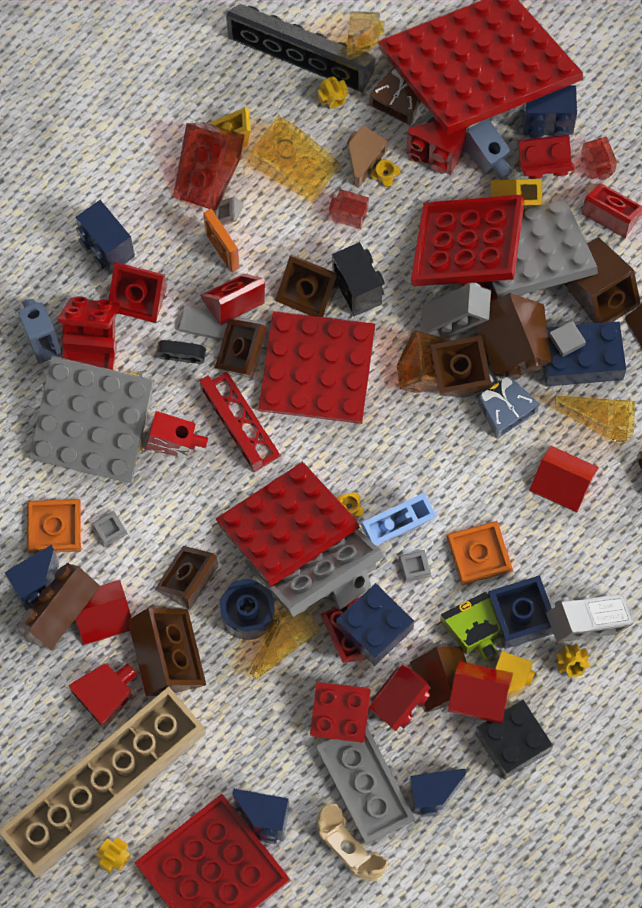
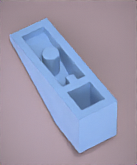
(398, 520)

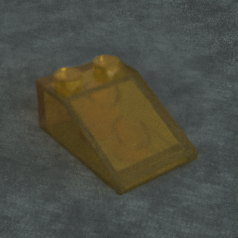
(293, 159)

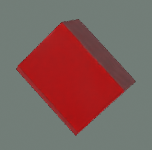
(611, 210)
(137, 291)
(235, 297)
(563, 478)
(104, 614)
(480, 692)

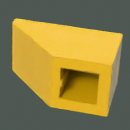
(529, 188)

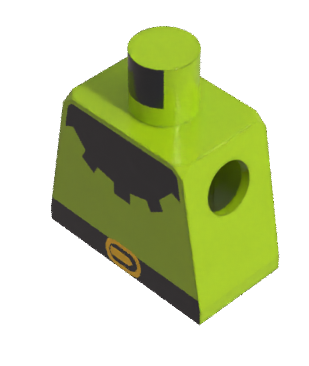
(473, 626)

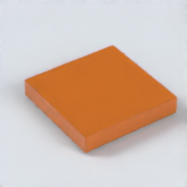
(221, 241)
(54, 524)
(479, 553)

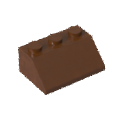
(58, 606)
(166, 650)

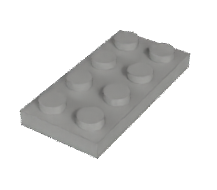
(366, 786)

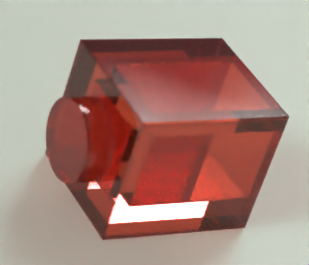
(599, 158)
(349, 208)

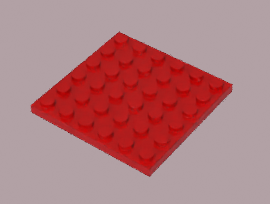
(479, 62)

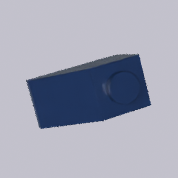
(434, 790)

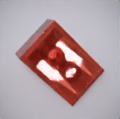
(207, 164)

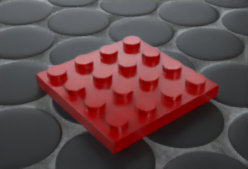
(468, 240)
(317, 367)
(287, 523)
(213, 863)

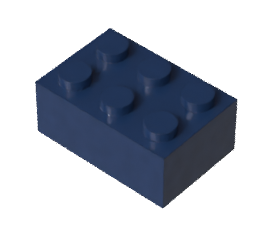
(597, 361)

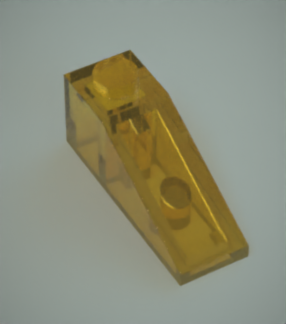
(363, 32)
(603, 416)
(281, 640)

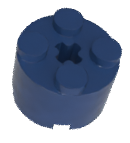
(233, 614)

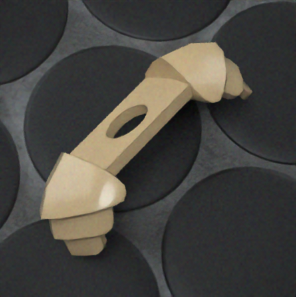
(331, 829)

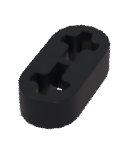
(181, 351)

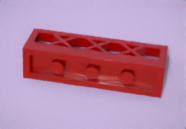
(232, 424)

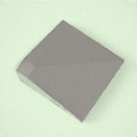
(229, 209)

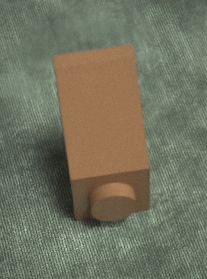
(364, 153)

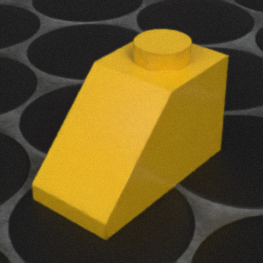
(521, 672)

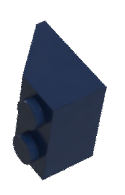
(33, 575)
(264, 814)

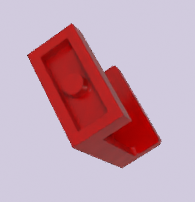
(90, 350)

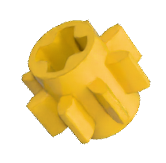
(332, 92)
(572, 660)
(113, 855)

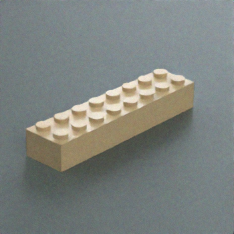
(102, 782)

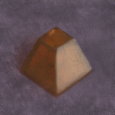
(416, 363)

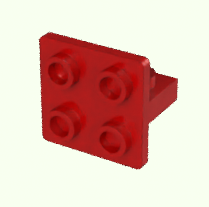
(545, 156)
(89, 317)
(340, 712)

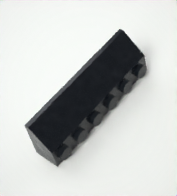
(298, 46)

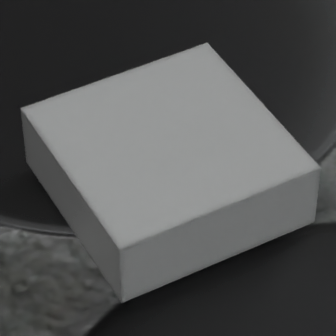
(567, 338)
(109, 528)
(414, 566)

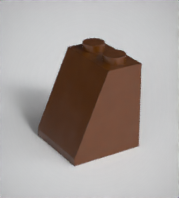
(609, 292)
(516, 336)

